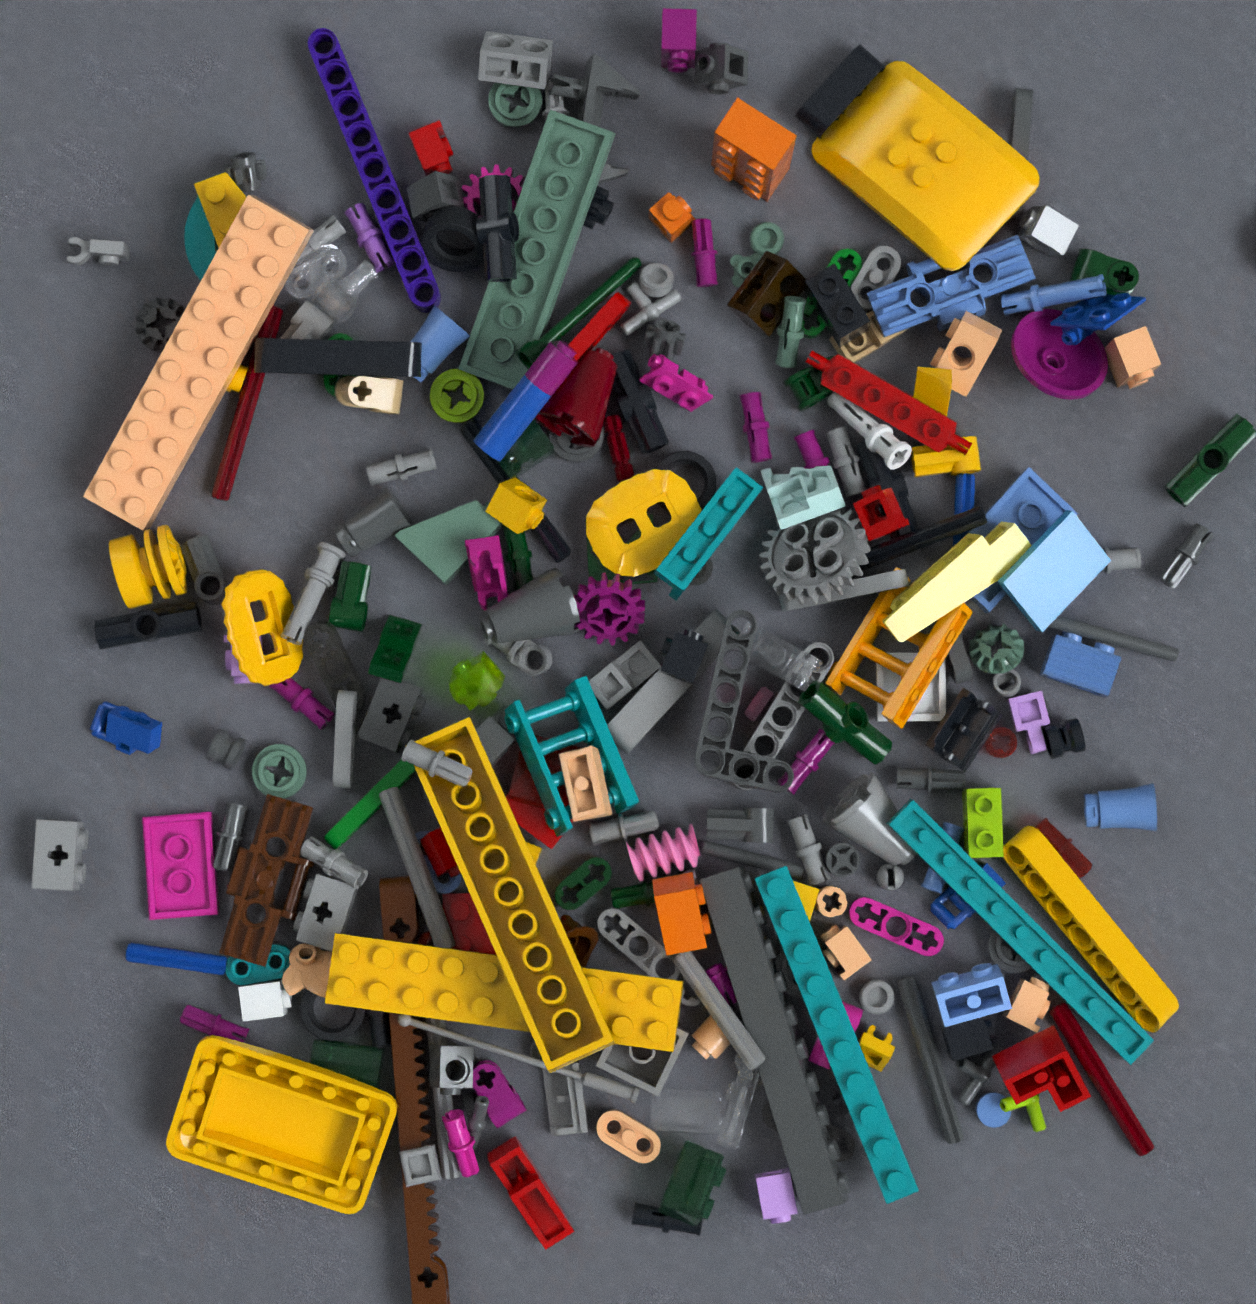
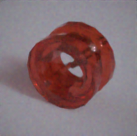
(999, 753)

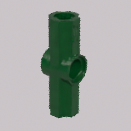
(1225, 446)
(845, 722)

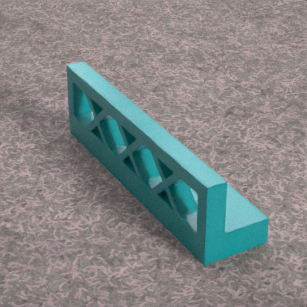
(707, 531)

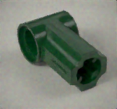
(350, 605)

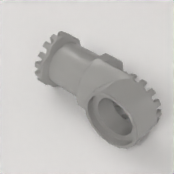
(518, 652)

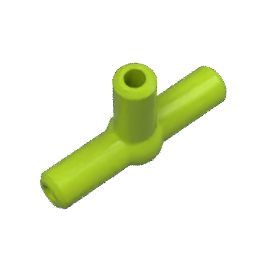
(1033, 1109)

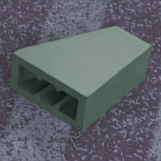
(441, 539)

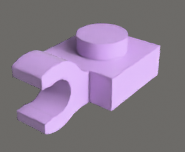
(1029, 715)

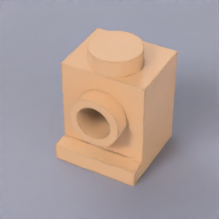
(844, 950)
(1029, 1003)

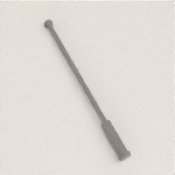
(587, 1079)

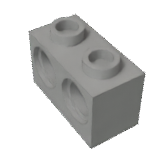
(515, 60)

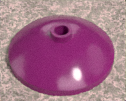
(1051, 364)

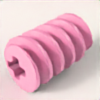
(664, 853)

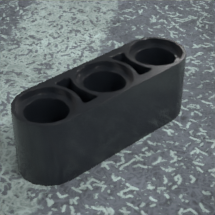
(839, 90)

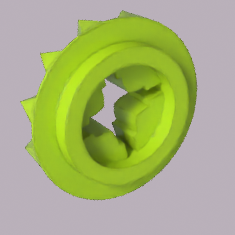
(450, 381)

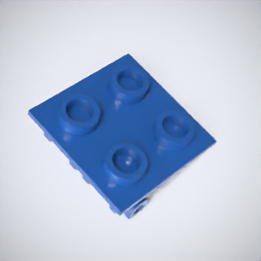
(1094, 315)

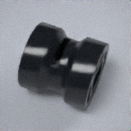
(1064, 738)

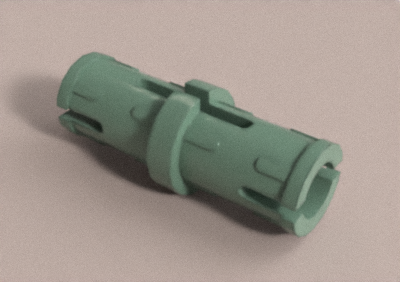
(790, 331)

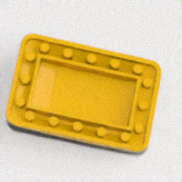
(926, 165)
(281, 1123)

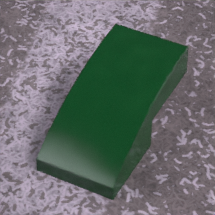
(395, 649)

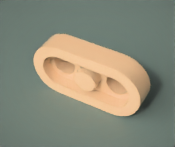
(627, 1137)

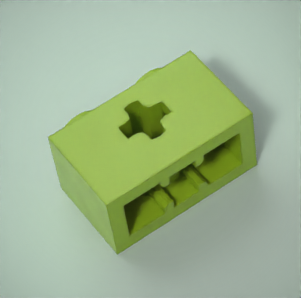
(982, 822)

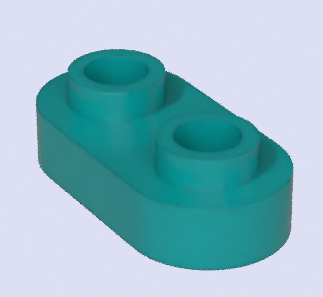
(259, 973)

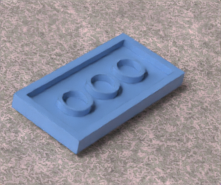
(1029, 505)

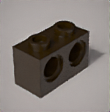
(762, 294)

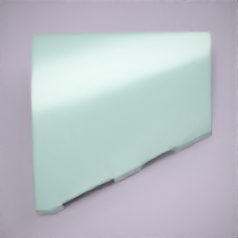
(802, 494)

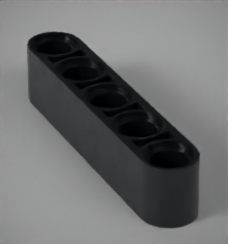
(337, 357)

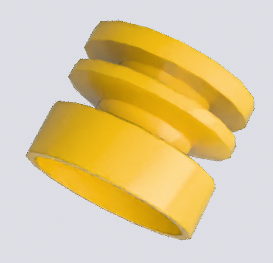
(144, 567)

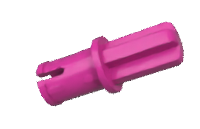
(461, 1142)

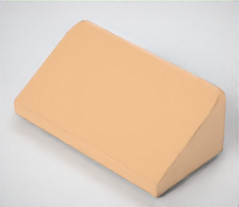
(585, 784)

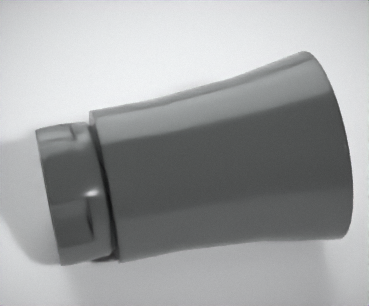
(373, 523)

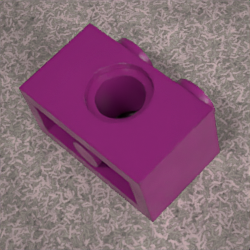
(678, 39)

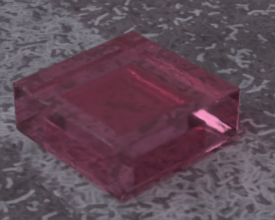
(758, 704)

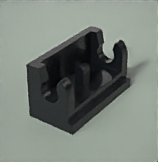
(964, 730)

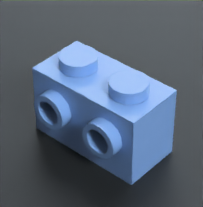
(971, 994)

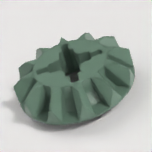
(521, 115)
(1004, 659)
(272, 756)

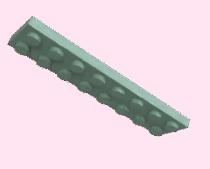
(550, 222)

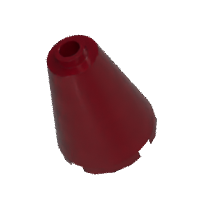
(582, 399)

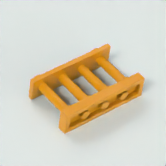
(914, 675)

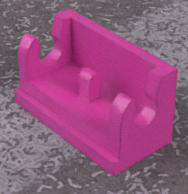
(487, 568)

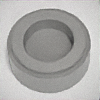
(656, 280)
(876, 996)

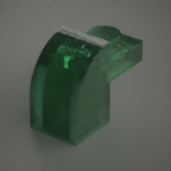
(527, 451)

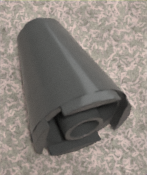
(533, 611)

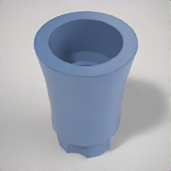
(439, 339)
(1122, 808)

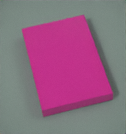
(180, 865)

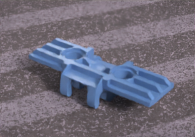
(953, 294)

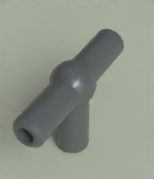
(979, 1073)
(476, 1111)

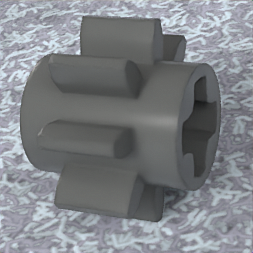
(246, 171)
(664, 339)

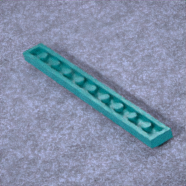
(1020, 931)
(836, 1034)

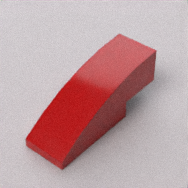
(530, 1192)

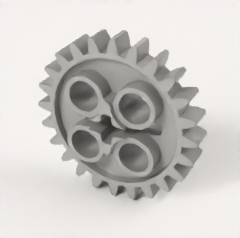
(796, 548)

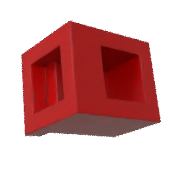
(432, 149)
(872, 520)

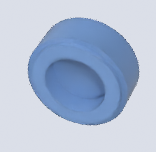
(989, 1110)

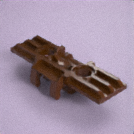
(256, 879)

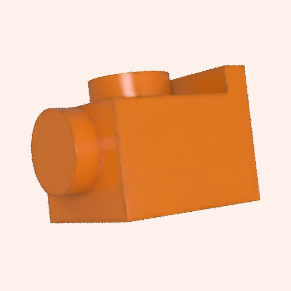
(671, 216)

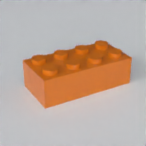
(752, 150)

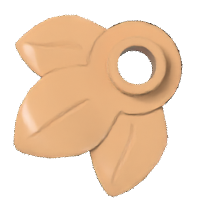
(309, 972)

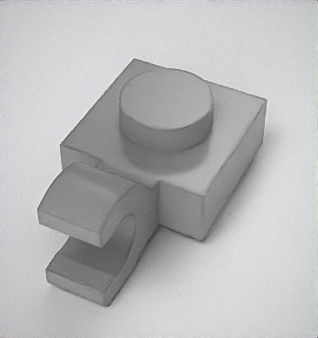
(105, 251)

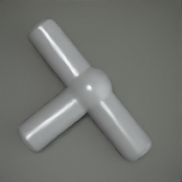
(649, 310)

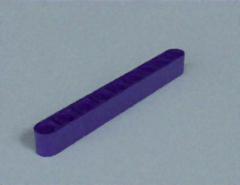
(371, 154)

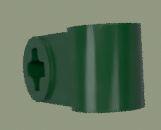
(1092, 263)
(811, 380)

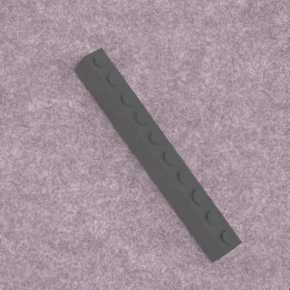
(771, 1025)

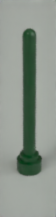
(531, 350)

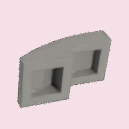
(625, 674)

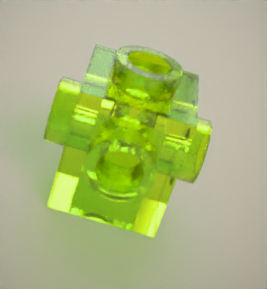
(475, 681)

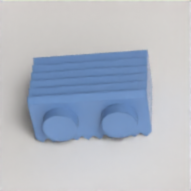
(1081, 665)

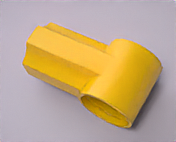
(930, 462)

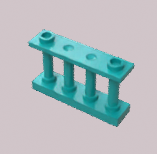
(591, 730)

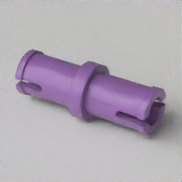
(369, 237)

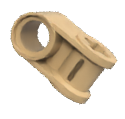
(374, 393)

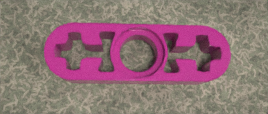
(923, 928)

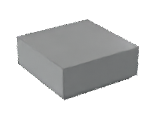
(420, 1165)

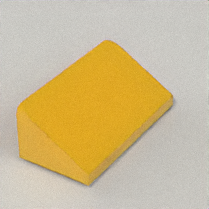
(933, 387)

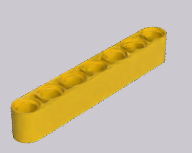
(1090, 929)

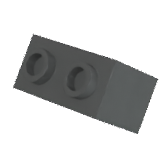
(387, 696)

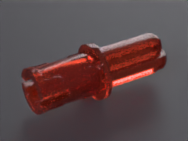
(1072, 856)

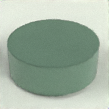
(766, 237)

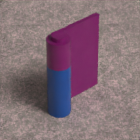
(526, 399)

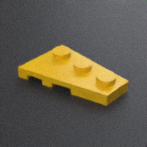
(220, 202)

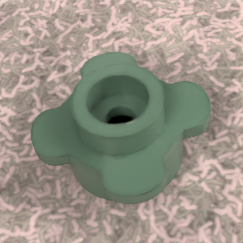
(739, 264)

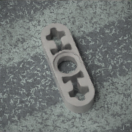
(344, 738)

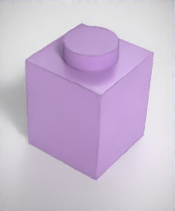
(776, 1195)

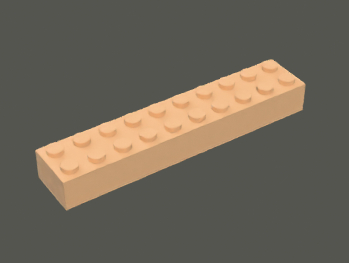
(198, 362)

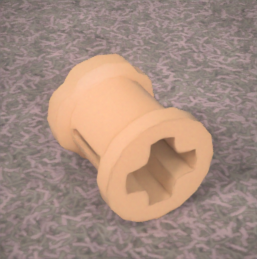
(841, 898)

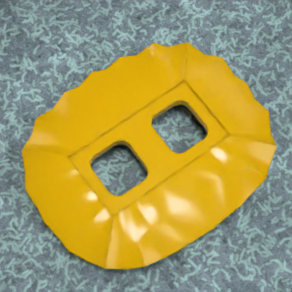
(631, 500)
(245, 632)

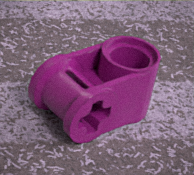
(503, 1099)

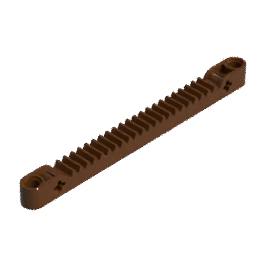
(397, 902)

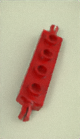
(888, 402)

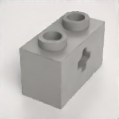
(51, 871)
(341, 901)

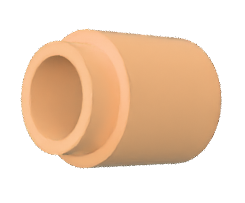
(710, 1039)

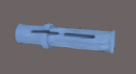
(1060, 293)

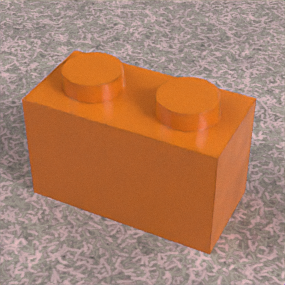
(680, 913)

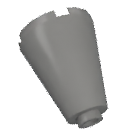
(863, 818)

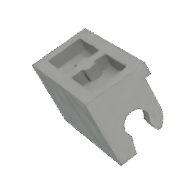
(565, 1102)

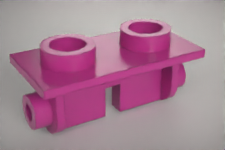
(681, 388)

